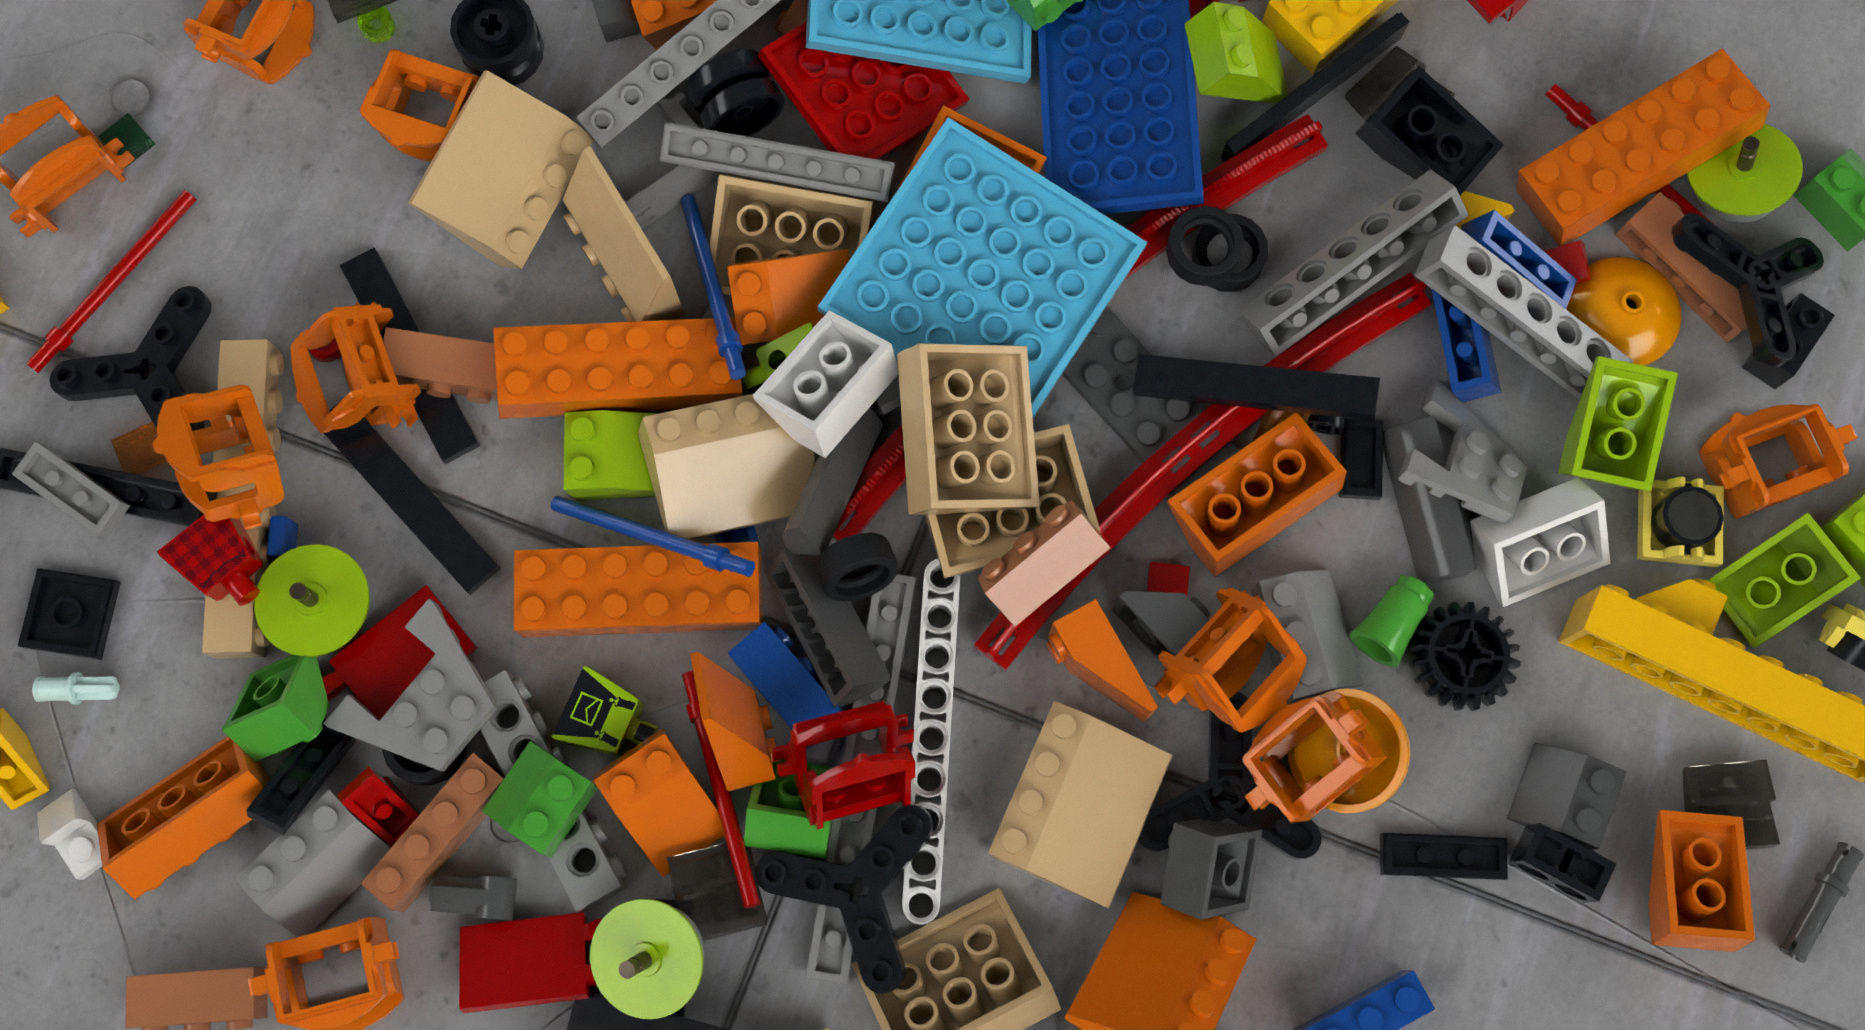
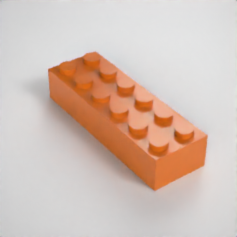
(1642, 147)
(610, 367)
(632, 592)

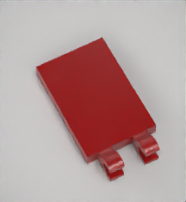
(387, 657)
(525, 962)

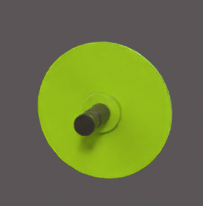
(1749, 177)
(312, 600)
(647, 958)

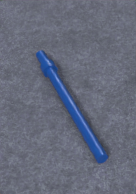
(727, 340)
(712, 556)

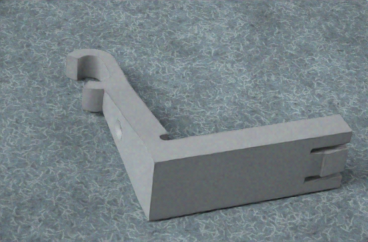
(683, 180)

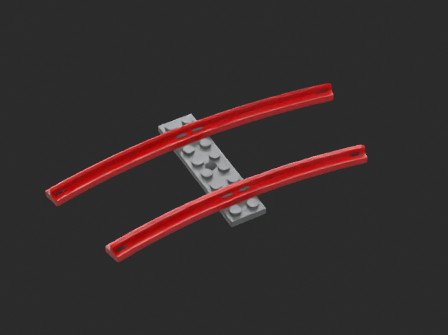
(1168, 435)

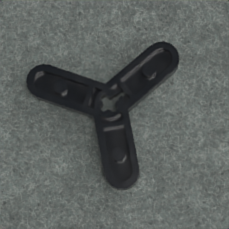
(1761, 299)
(161, 347)
(1226, 765)
(868, 918)

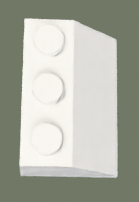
(828, 382)
(1544, 543)

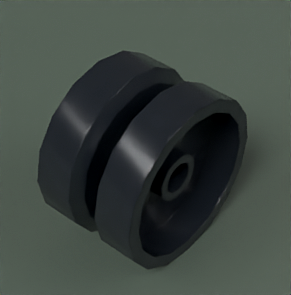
(497, 38)
(735, 93)

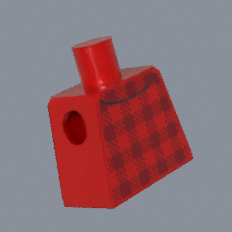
(216, 559)

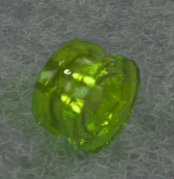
(381, 34)

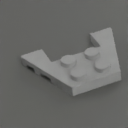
(1477, 466)
(436, 710)

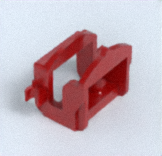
(856, 784)

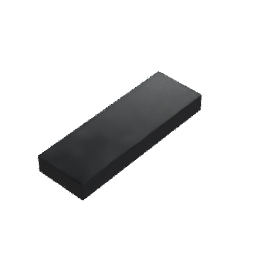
(299, 779)
(1443, 856)

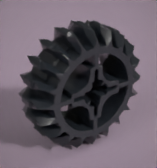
(1467, 639)

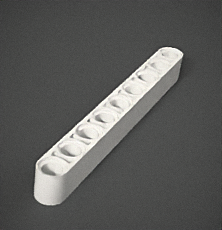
(936, 719)

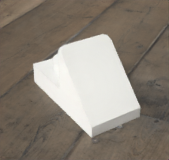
(73, 832)

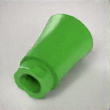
(1393, 621)

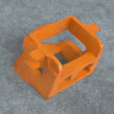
(271, 21)
(391, 91)
(59, 172)
(366, 366)
(1768, 423)
(183, 451)
(1225, 657)
(1286, 732)
(287, 987)

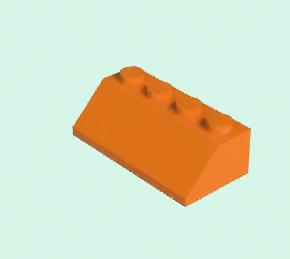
(1256, 493)
(180, 817)

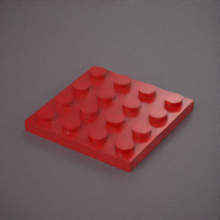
(858, 101)

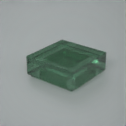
(130, 134)

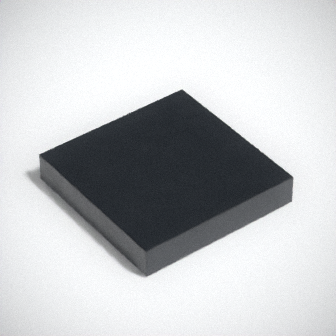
(69, 614)

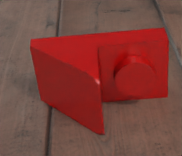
(379, 805)

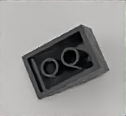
(1429, 129)

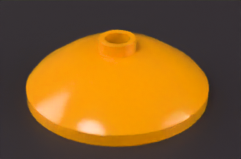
(1641, 332)
(1322, 747)

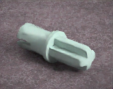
(75, 688)

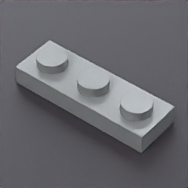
(70, 490)

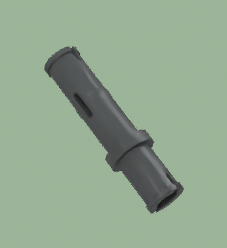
(1821, 902)

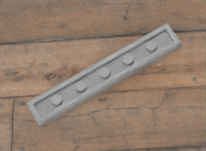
(777, 162)

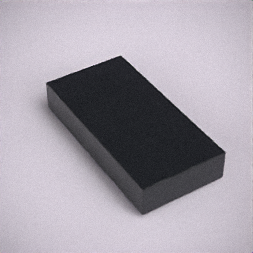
(1362, 459)

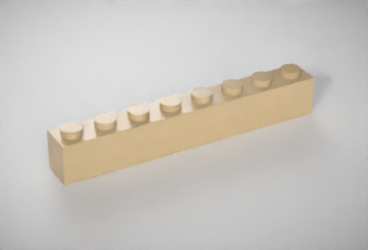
(228, 628)

